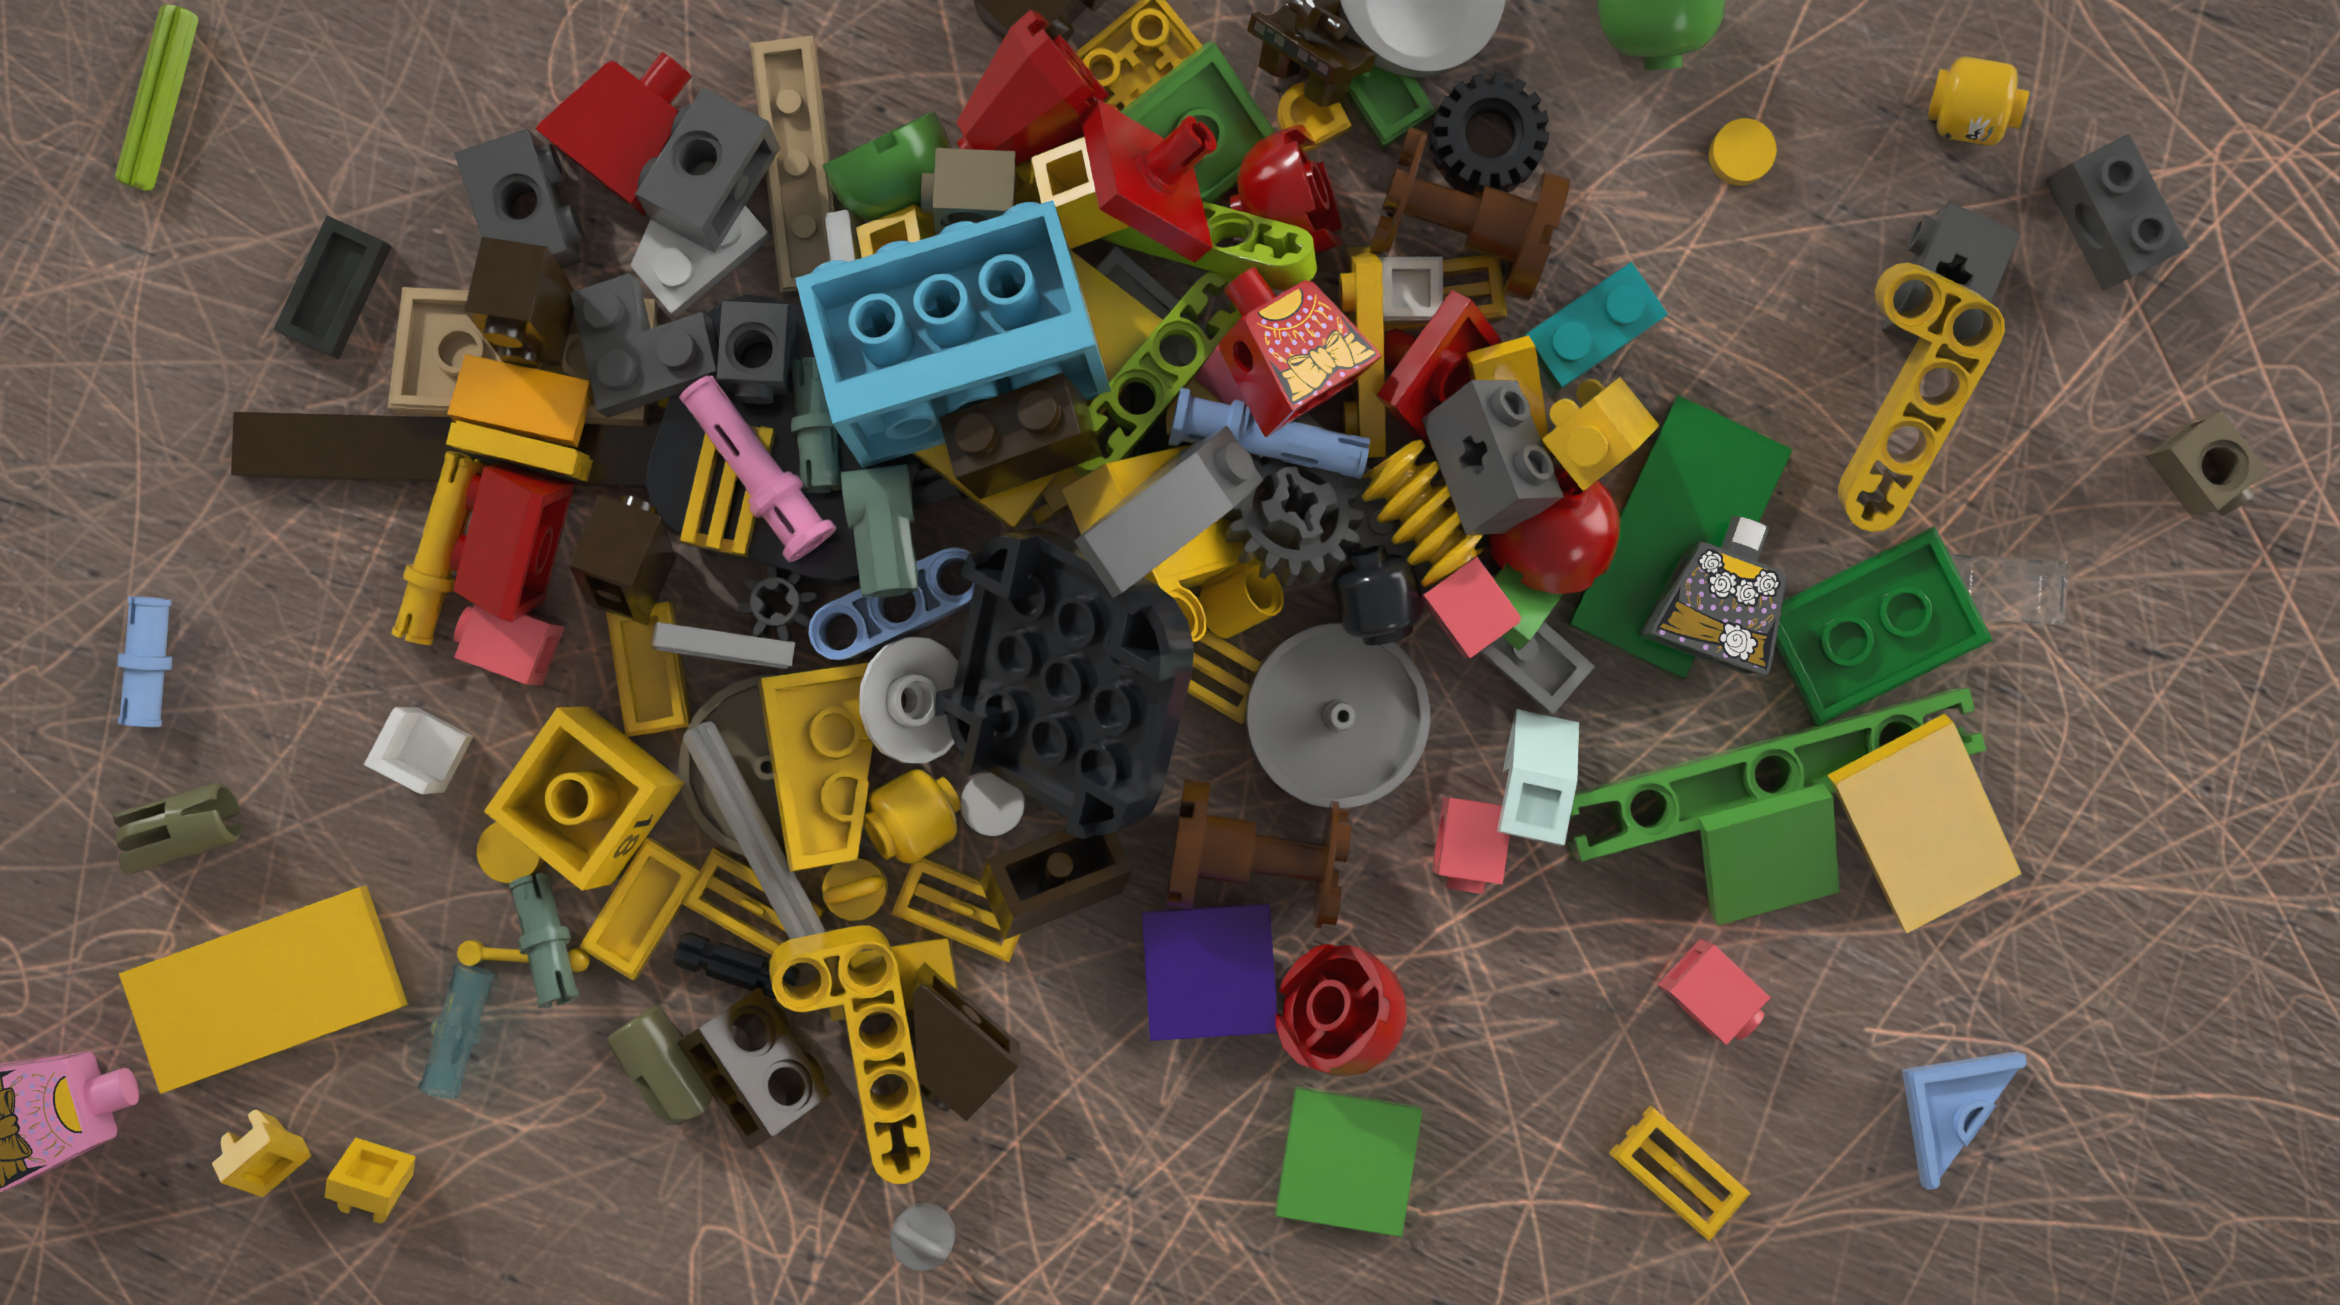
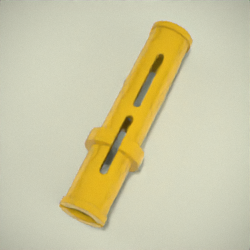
(430, 573)

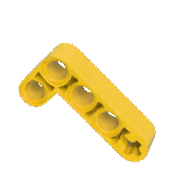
(1904, 404)
(870, 1054)

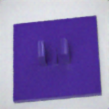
(1209, 972)

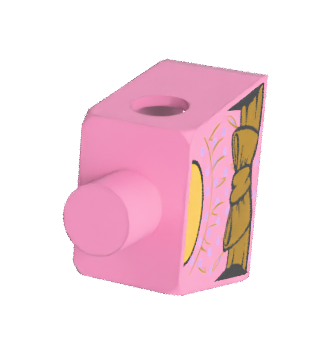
(56, 1112)

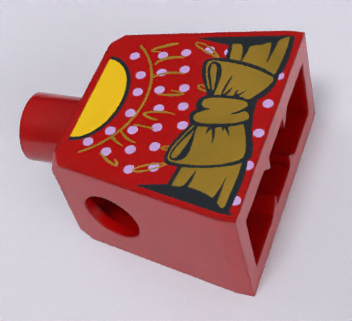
(1290, 349)

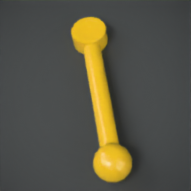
(474, 952)

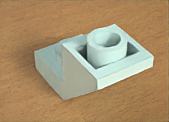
(1540, 777)

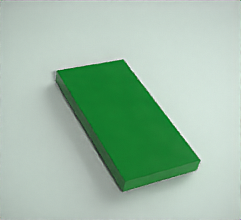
(1684, 494)

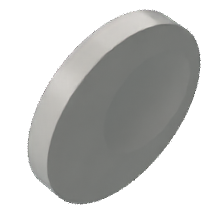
(1421, 35)
(1336, 717)

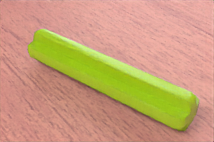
(156, 97)

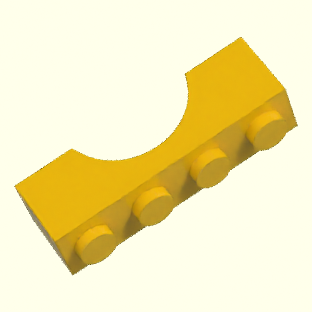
(1055, 175)

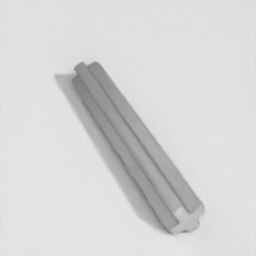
(752, 831)

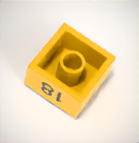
(584, 797)

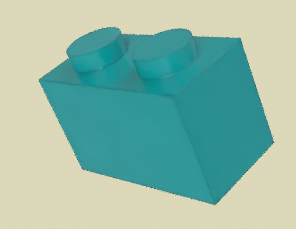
(1594, 327)

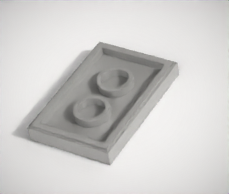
(722, 645)

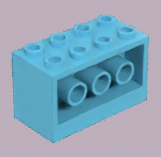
(947, 328)

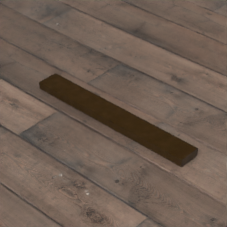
(405, 448)

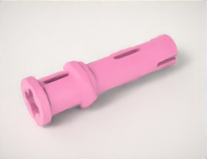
(772, 492)

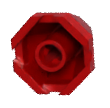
(1029, 94)

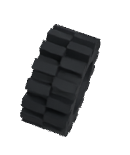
(1494, 97)

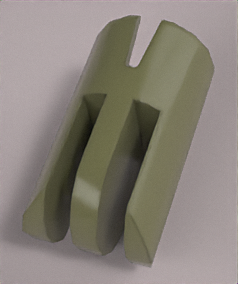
(176, 827)
(659, 1067)

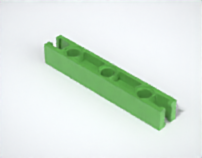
(1728, 777)

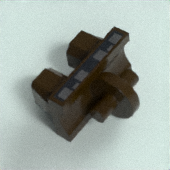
(1315, 38)

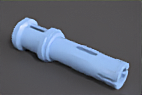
(1293, 443)

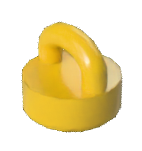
(855, 889)

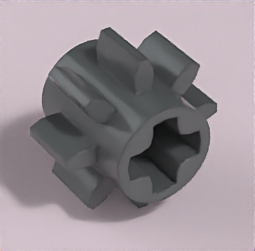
(762, 608)

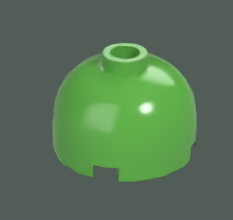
(1660, 28)
(887, 170)

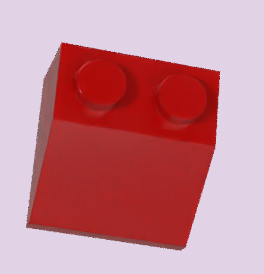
(510, 539)

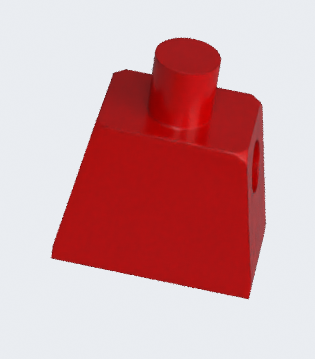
(618, 123)

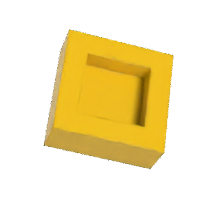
(261, 1156)
(369, 1178)

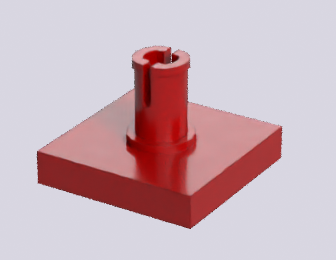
(1150, 178)
(1434, 363)

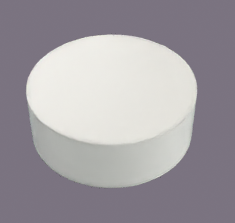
(992, 805)

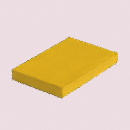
(1925, 823)

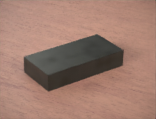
(332, 287)

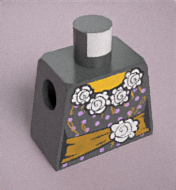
(1722, 602)

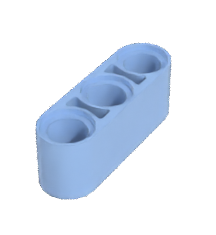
(873, 625)

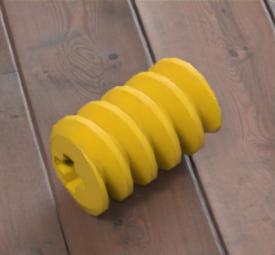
(1421, 512)

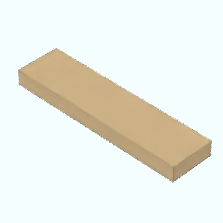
(796, 182)

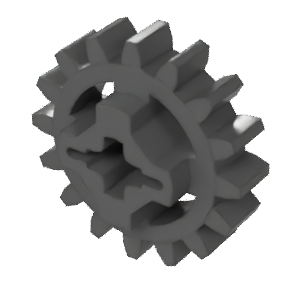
(1282, 538)

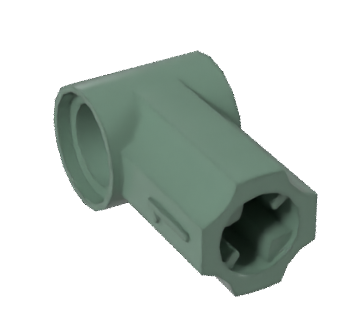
(880, 513)

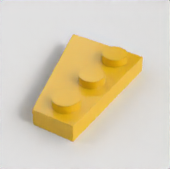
(1363, 300)
(818, 762)

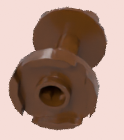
(1494, 222)
(1231, 850)

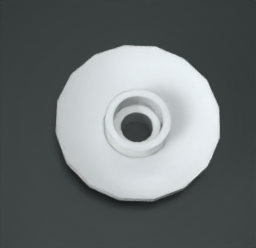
(920, 670)

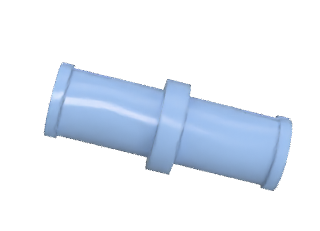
(144, 661)

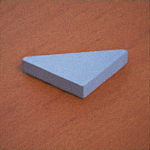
(1951, 1105)

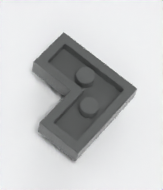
(630, 360)

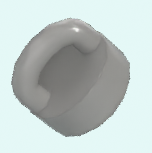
(923, 1236)

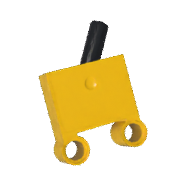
(1231, 592)

